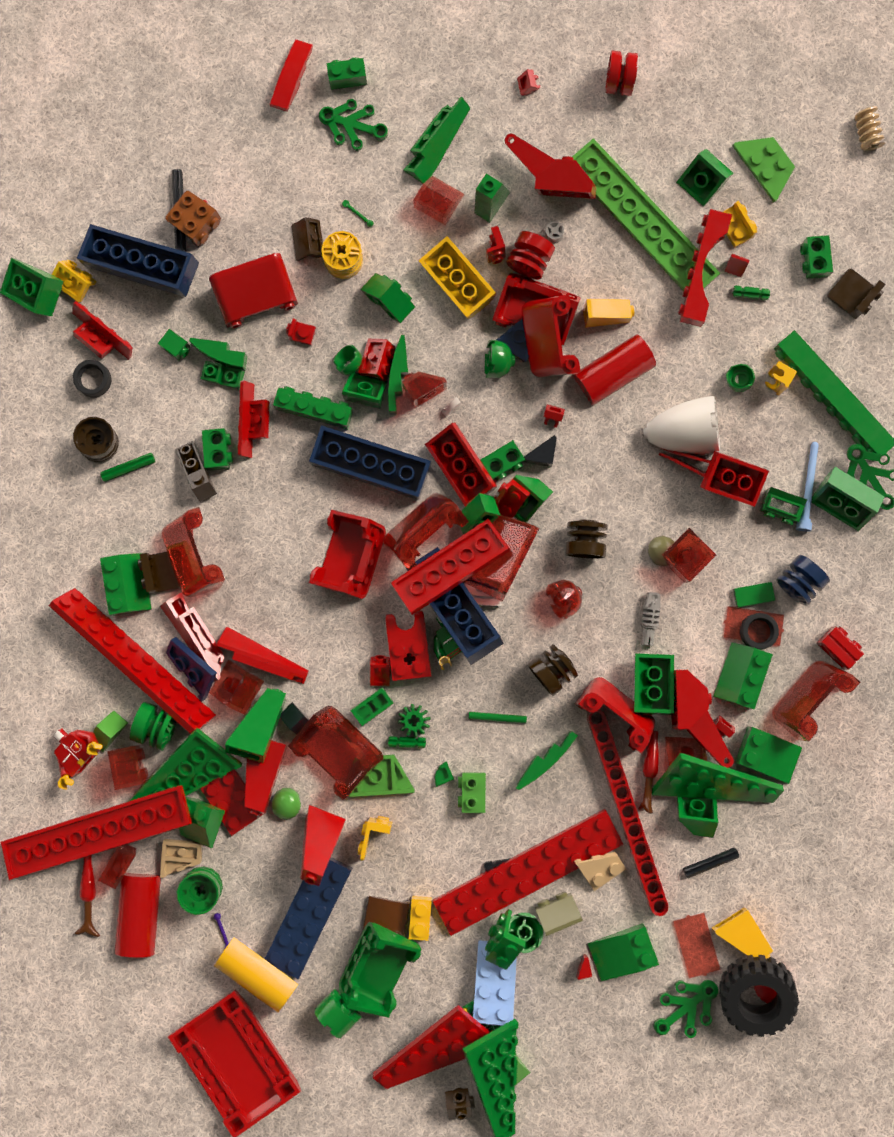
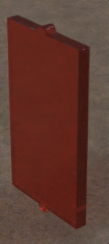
(758, 630)
(696, 945)

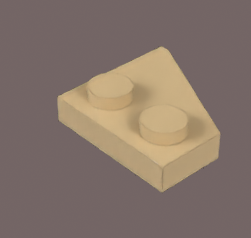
(179, 855)
(601, 869)

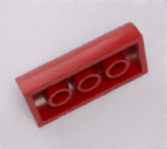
(615, 369)
(460, 464)
(137, 915)

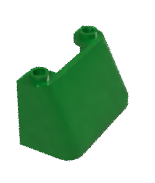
(375, 970)

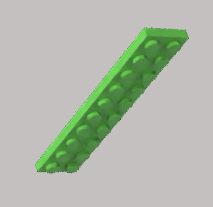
(641, 216)

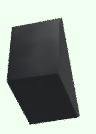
(543, 454)
(294, 718)

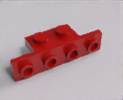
(97, 335)
(252, 419)

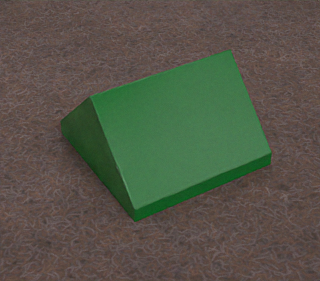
(364, 390)

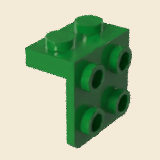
(503, 946)

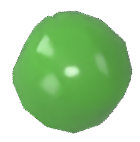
(286, 803)

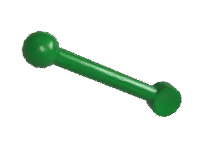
(346, 204)

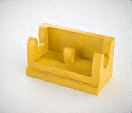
(783, 375)

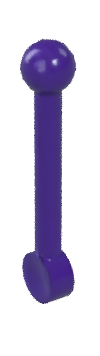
(217, 917)

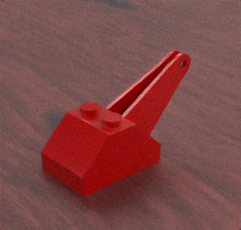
(553, 176)
(728, 476)
(692, 714)

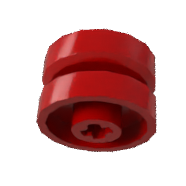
(621, 73)

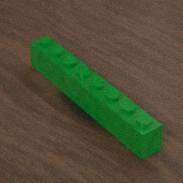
(834, 394)

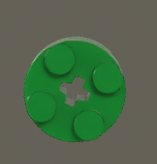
(335, 1015)

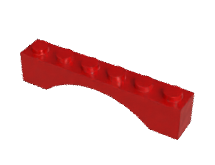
(696, 304)

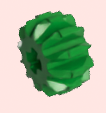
(419, 724)

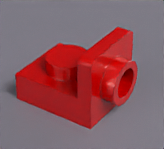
(300, 332)
(380, 671)

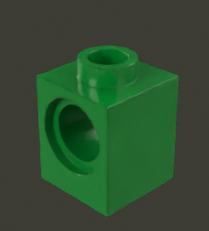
(174, 345)

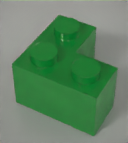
(389, 296)

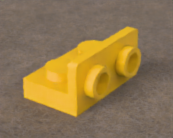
(741, 227)
(75, 280)

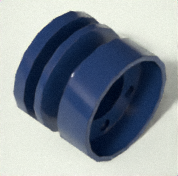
(803, 580)

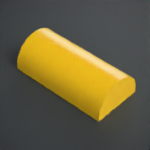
(458, 278)
(255, 975)

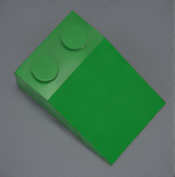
(31, 287)
(768, 754)
(623, 953)

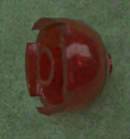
(566, 598)

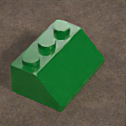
(847, 499)
(124, 584)
(743, 675)
(654, 684)

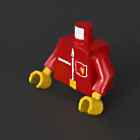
(74, 753)

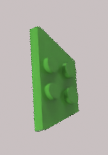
(766, 163)
(385, 780)

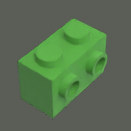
(473, 792)

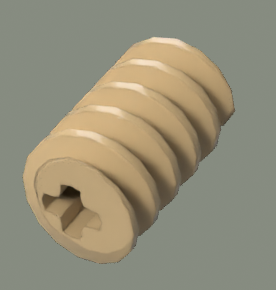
(867, 129)

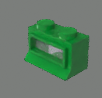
(782, 505)

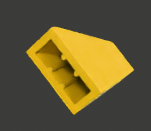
(607, 312)
(743, 934)

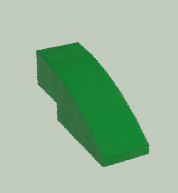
(220, 353)

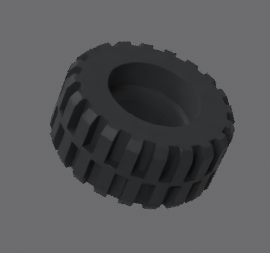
(762, 1018)

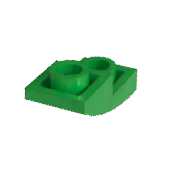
(222, 375)

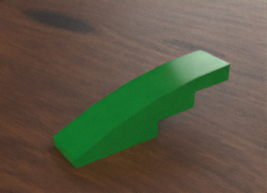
(398, 369)
(539, 766)

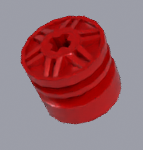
(530, 255)

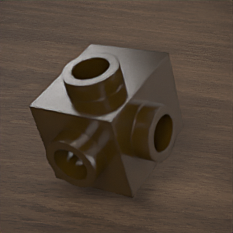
(459, 1103)

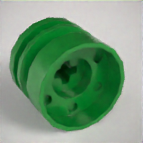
(150, 725)
(199, 902)

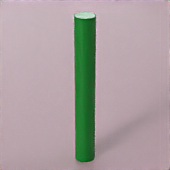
(497, 717)

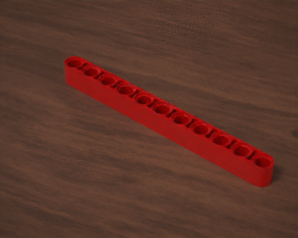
(627, 821)

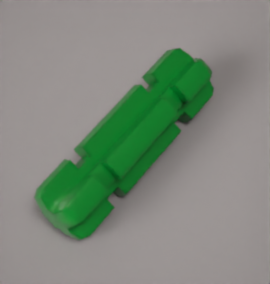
(751, 292)
(407, 742)

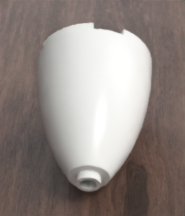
(687, 428)

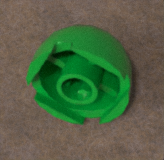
(498, 359)
(528, 929)

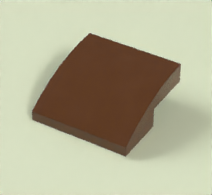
(387, 913)

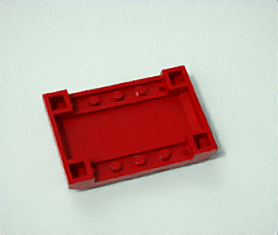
(236, 1063)

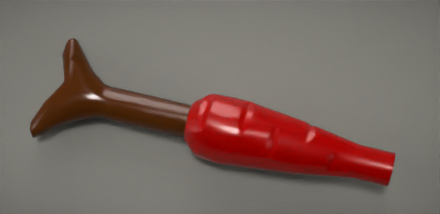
(650, 771)
(87, 895)

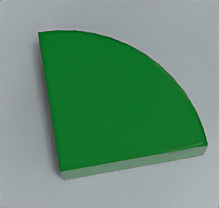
(443, 774)

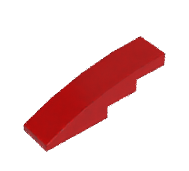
(290, 76)

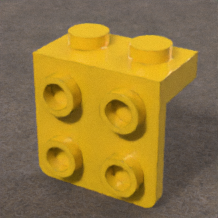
(380, 824)

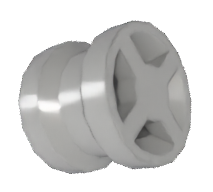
(554, 228)

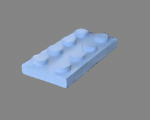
(493, 990)

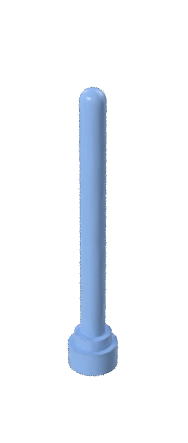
(805, 523)

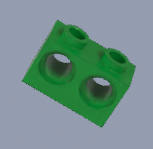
(821, 257)
(211, 450)
(499, 457)
(372, 706)

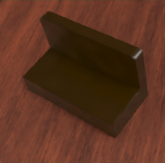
(307, 238)

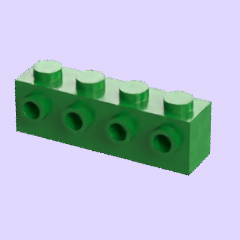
(313, 408)

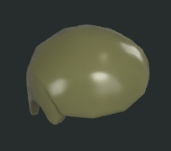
(657, 548)

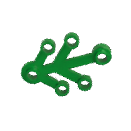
(351, 123)
(869, 472)
(688, 1005)

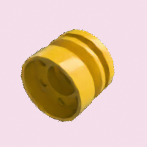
(339, 264)

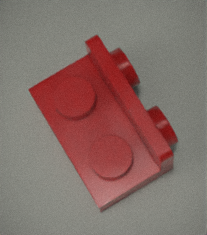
(497, 247)
(377, 358)
(511, 498)

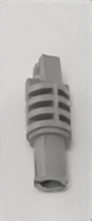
(650, 617)

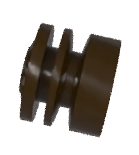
(95, 429)
(586, 539)
(553, 669)

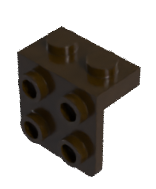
(855, 293)
(157, 572)

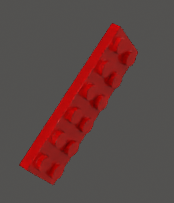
(450, 566)

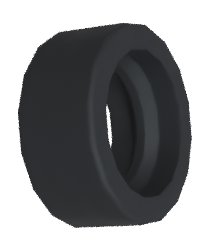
(80, 369)
(774, 631)

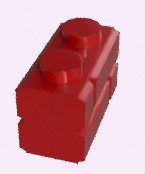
(840, 647)

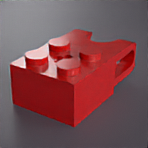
(405, 642)

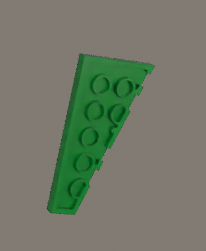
(190, 765)
(707, 780)
(495, 1076)

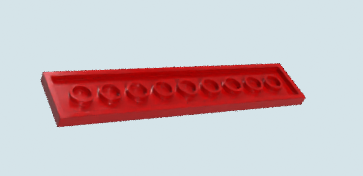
(132, 660)
(96, 832)
(527, 872)

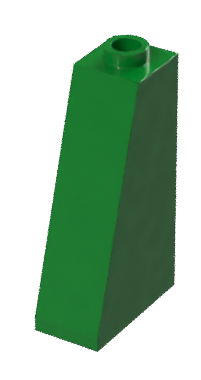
(489, 197)
(257, 729)

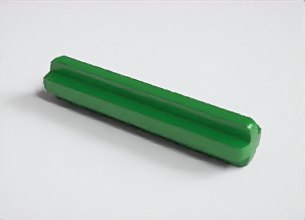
(127, 467)

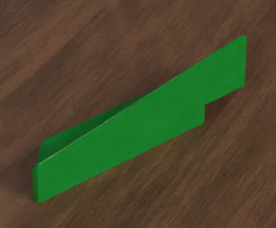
(436, 140)

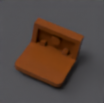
(194, 218)

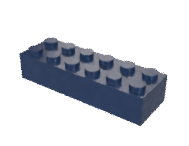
(138, 260)
(370, 462)
(465, 621)
(307, 920)

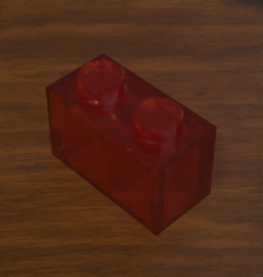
(117, 865)

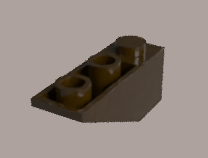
(195, 472)

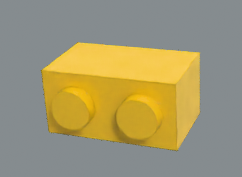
(420, 918)

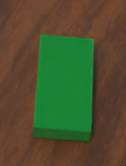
(754, 594)

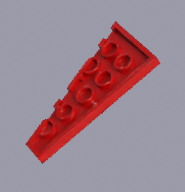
(433, 1049)

